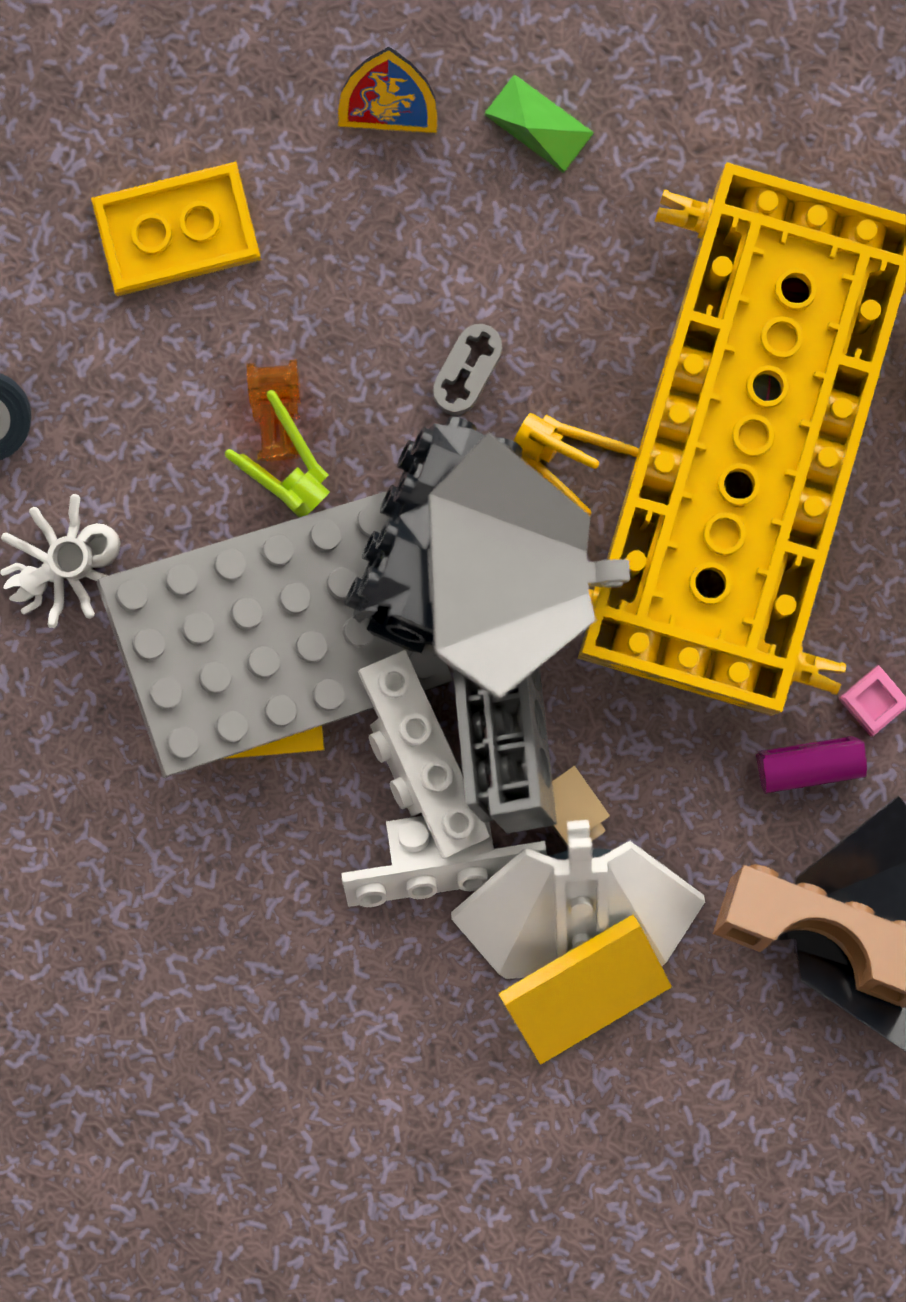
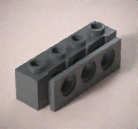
(512, 754)

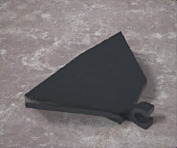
(865, 870)

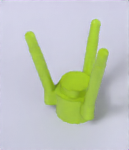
(299, 489)

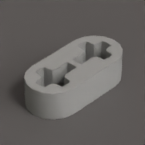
(456, 364)

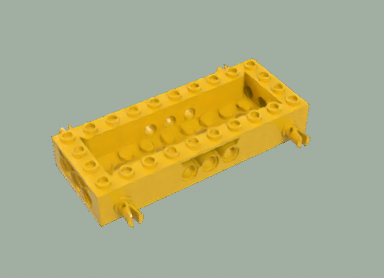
(713, 424)

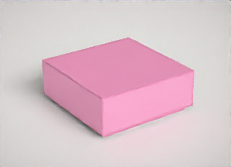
(874, 700)

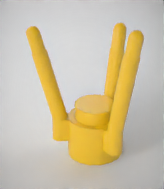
(542, 440)

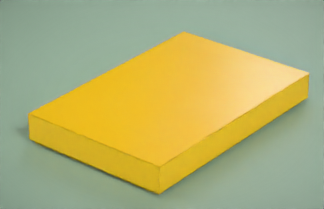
(176, 229)
(586, 989)

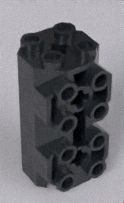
(397, 572)

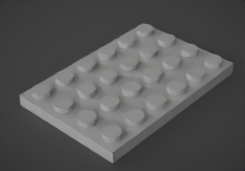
(252, 636)

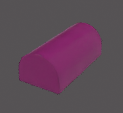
(811, 764)

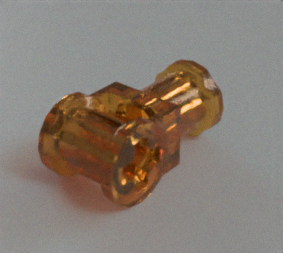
(286, 383)

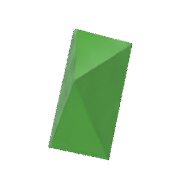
(539, 123)

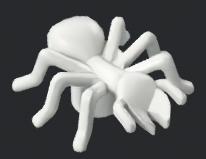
(66, 558)

